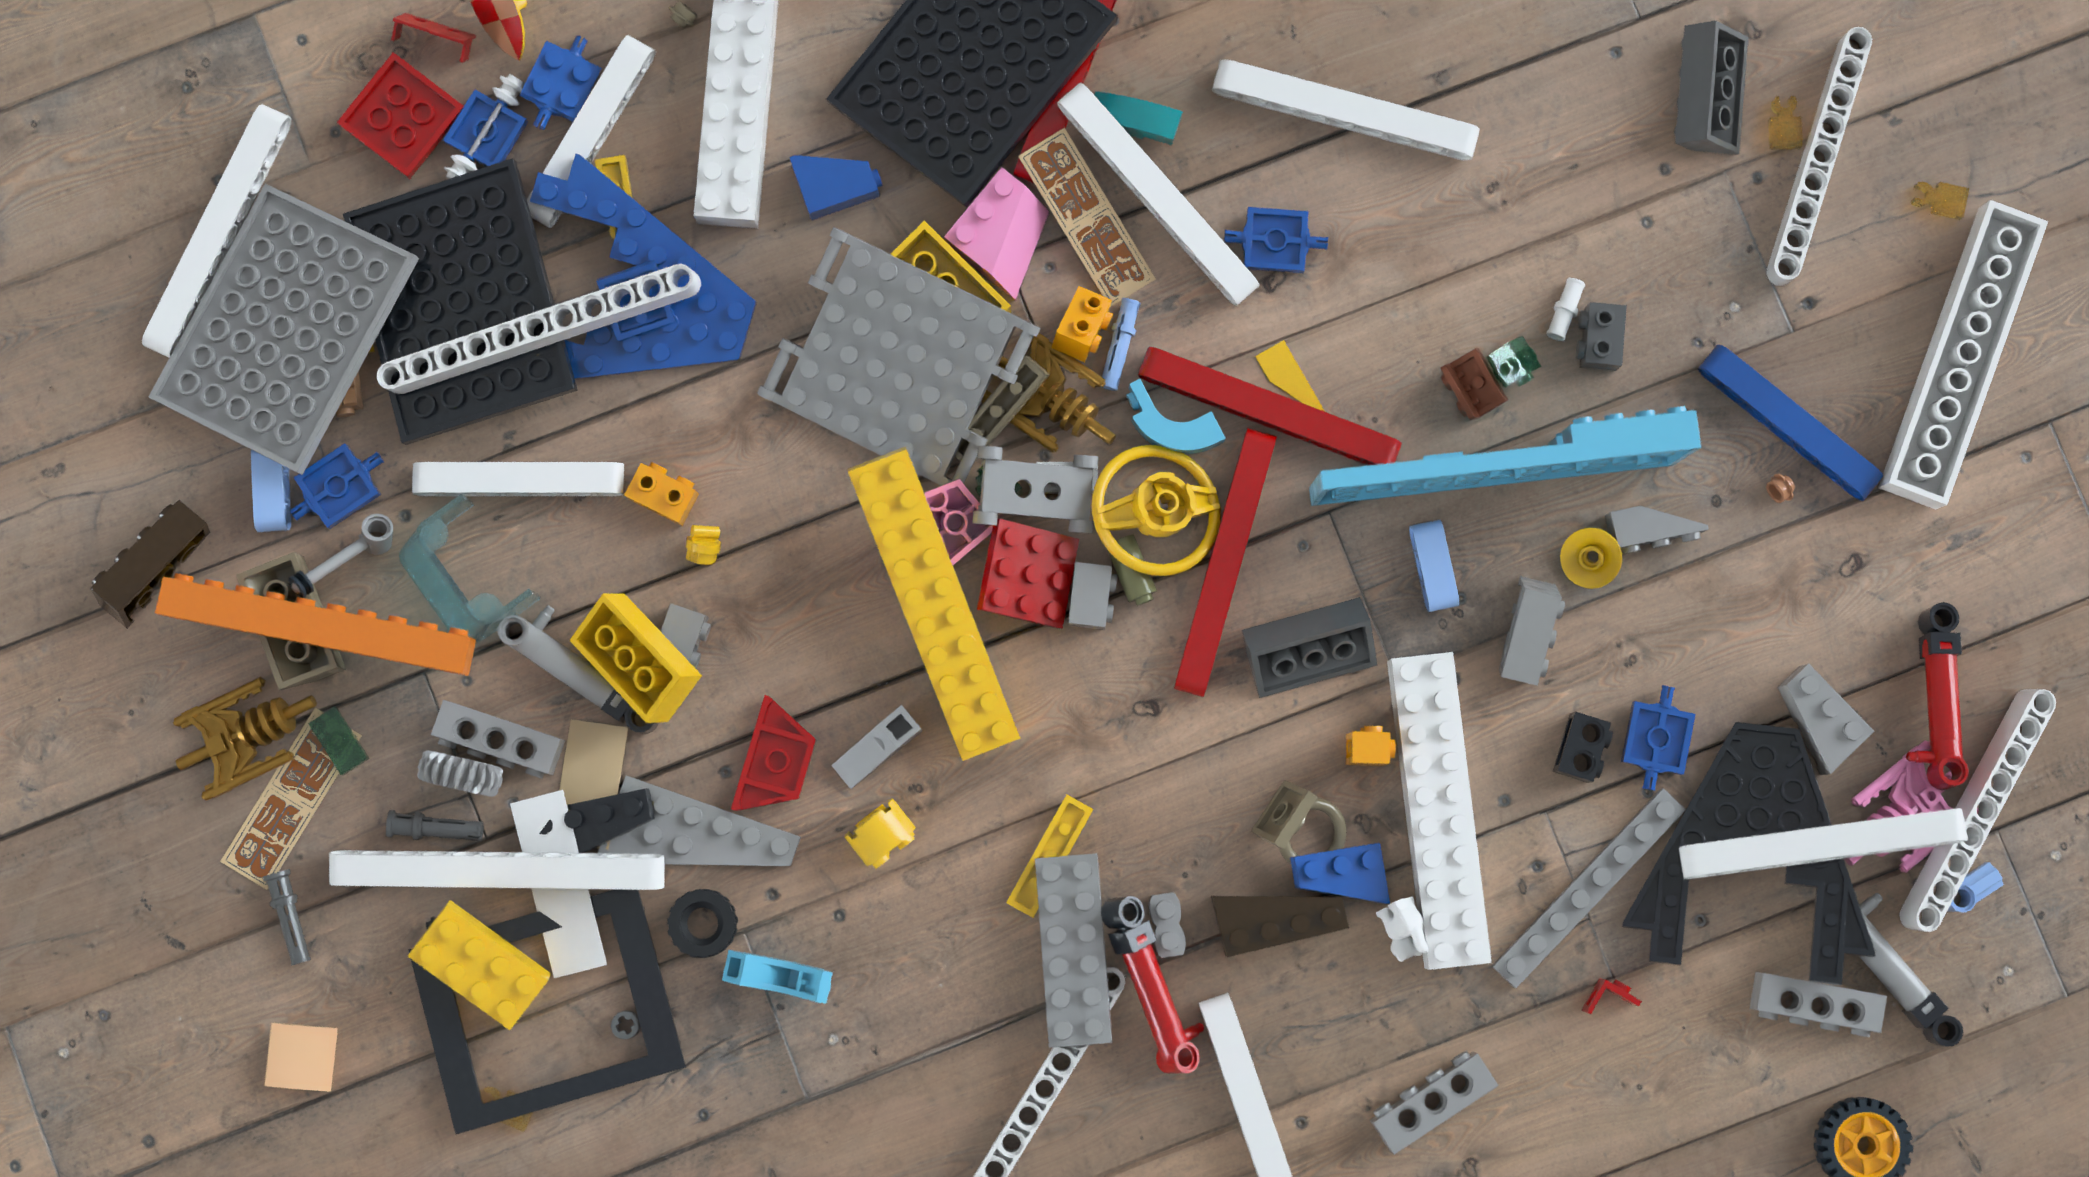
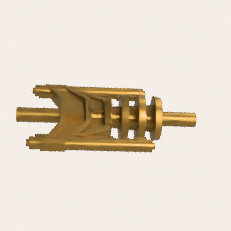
(1051, 396)
(233, 737)

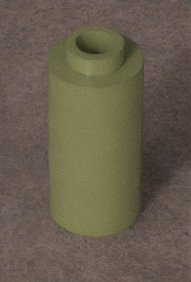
(1136, 585)

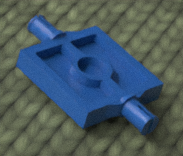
(560, 82)
(1276, 239)
(337, 486)
(1658, 737)

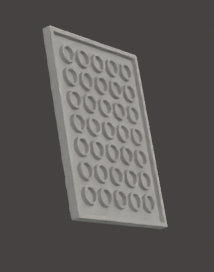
(283, 328)

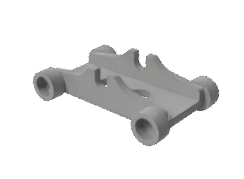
(999, 493)

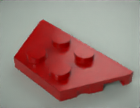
(775, 759)

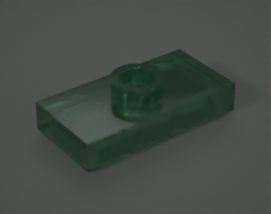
(338, 741)

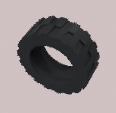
(679, 929)

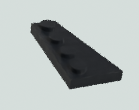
(606, 818)

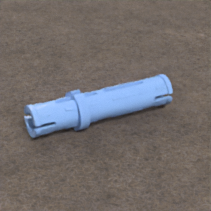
(1122, 333)

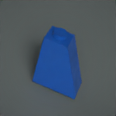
(834, 183)

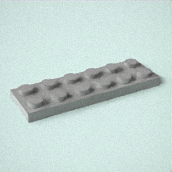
(1073, 950)

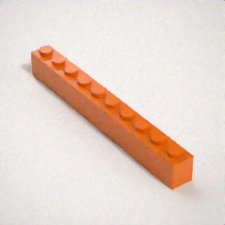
(315, 625)

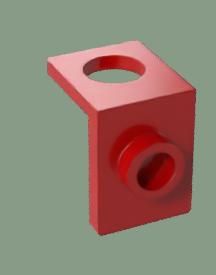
(1617, 988)

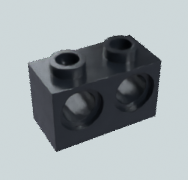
(1575, 744)

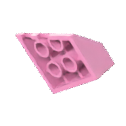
(1000, 231)
(953, 513)

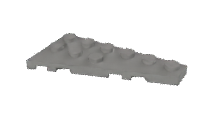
(702, 834)

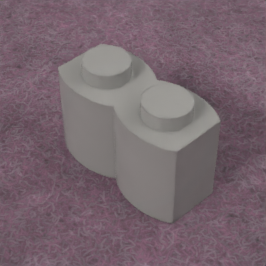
(1165, 915)

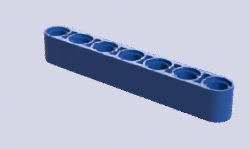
(1790, 422)

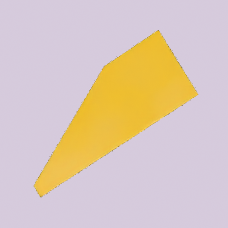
(1286, 374)

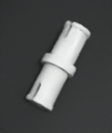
(1565, 309)

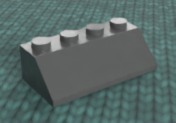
(1711, 88)
(1310, 647)

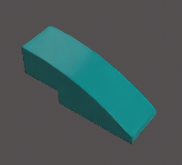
(1142, 117)

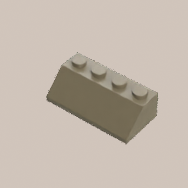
(290, 661)

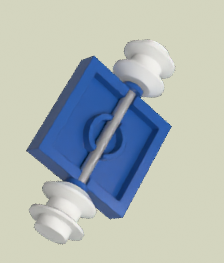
(486, 128)

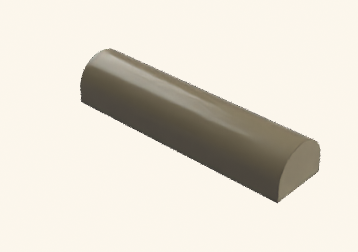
(1005, 403)

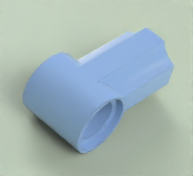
(1976, 886)

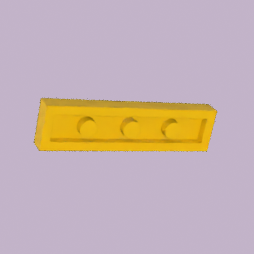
(1055, 843)

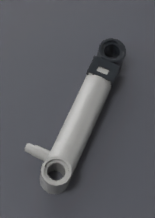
(568, 667)
(1919, 1004)

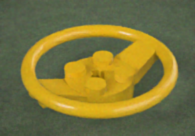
(1144, 512)

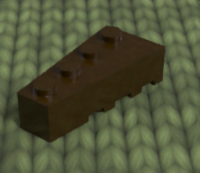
(151, 558)
(1269, 921)

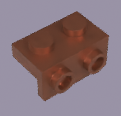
(1473, 385)

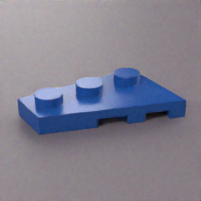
(1344, 872)

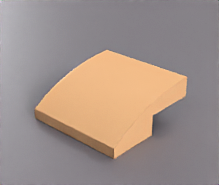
(300, 1057)

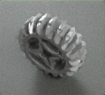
(460, 773)

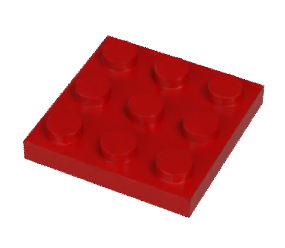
(401, 115)
(1028, 574)

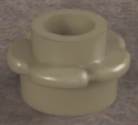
(682, 14)

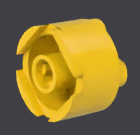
(881, 833)

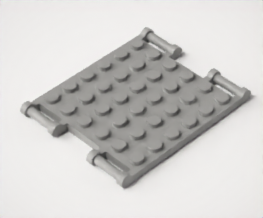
(898, 359)

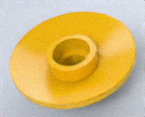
(1580, 568)

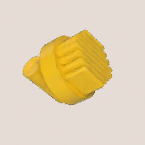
(703, 544)

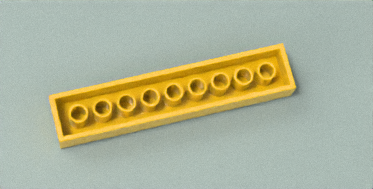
(933, 603)

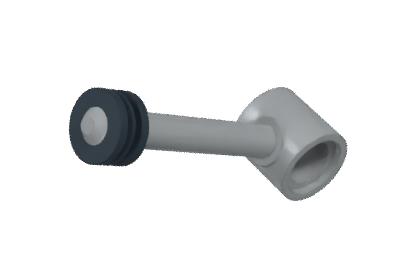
(303, 583)

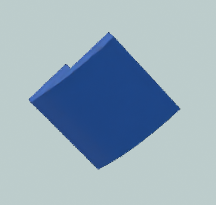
(642, 322)

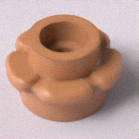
(1780, 488)

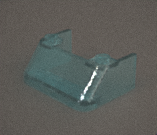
(482, 613)

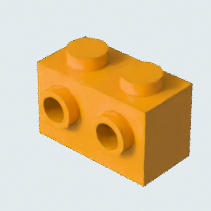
(1082, 323)
(662, 493)
(1369, 747)

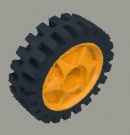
(1849, 1122)

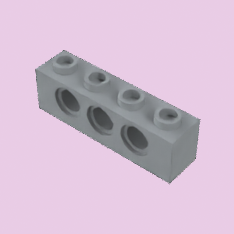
(454, 716)
(1867, 1006)
(1478, 1083)

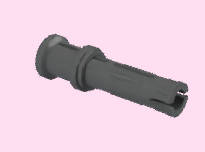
(420, 826)
(300, 953)

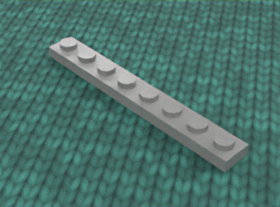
(1588, 888)

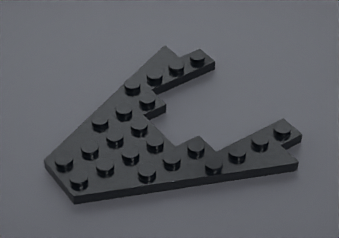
(1754, 789)

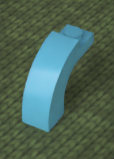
(1183, 437)
(777, 976)

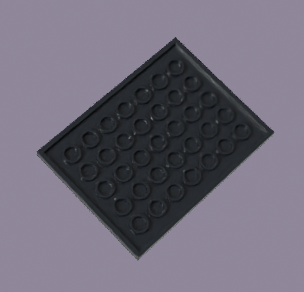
(967, 80)
(472, 273)

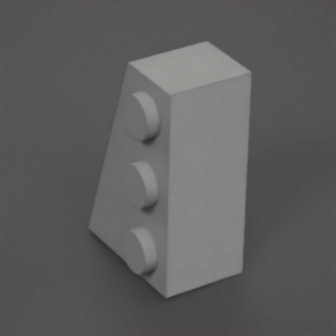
(1531, 631)
(1824, 718)

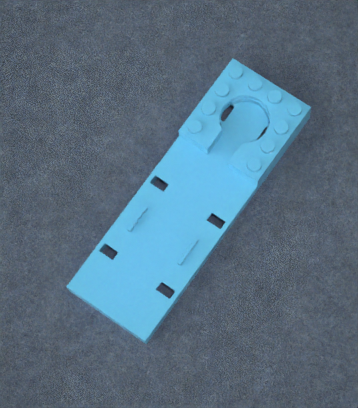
(1579, 450)

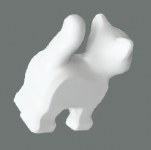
(1401, 923)

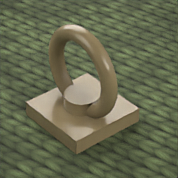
(1287, 815)

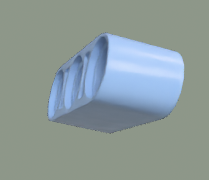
(270, 494)
(1434, 565)

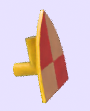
(503, 23)

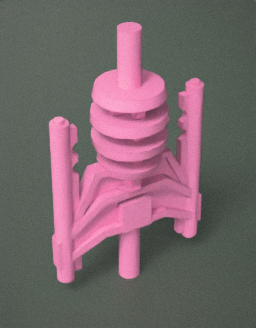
(1909, 796)

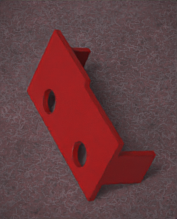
(436, 29)

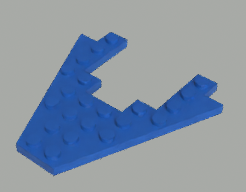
(707, 325)

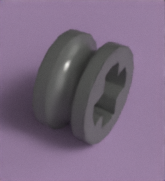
(624, 1034)

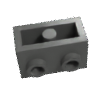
(1601, 336)

